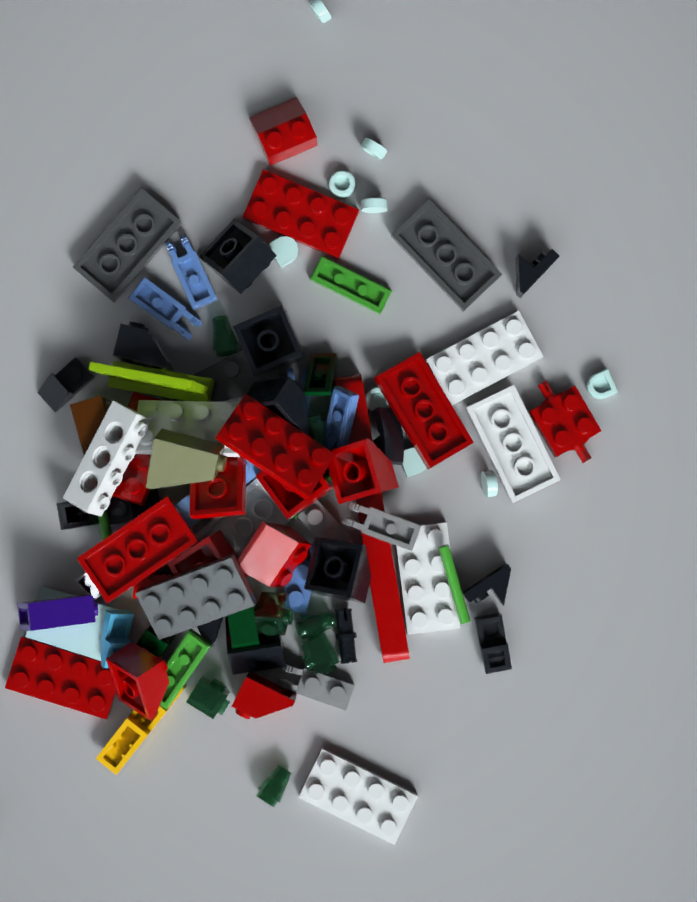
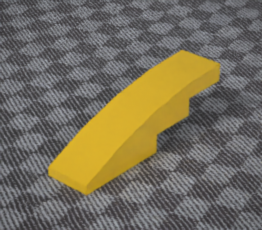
(129, 738)

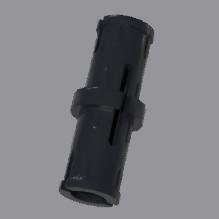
(346, 635)

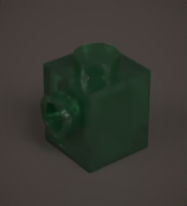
(273, 613)
(320, 654)
(209, 697)

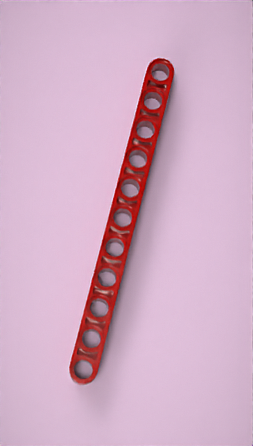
(379, 552)

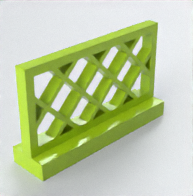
(156, 381)

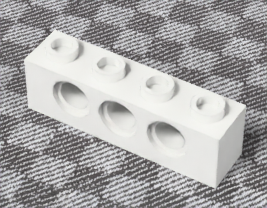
(95, 465)

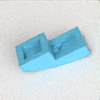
(115, 632)

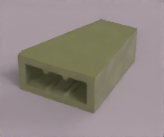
(183, 460)

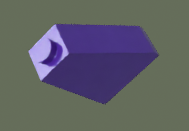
(57, 612)

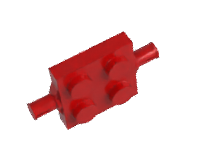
(564, 421)

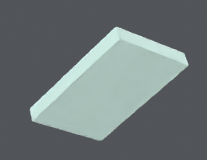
(80, 638)

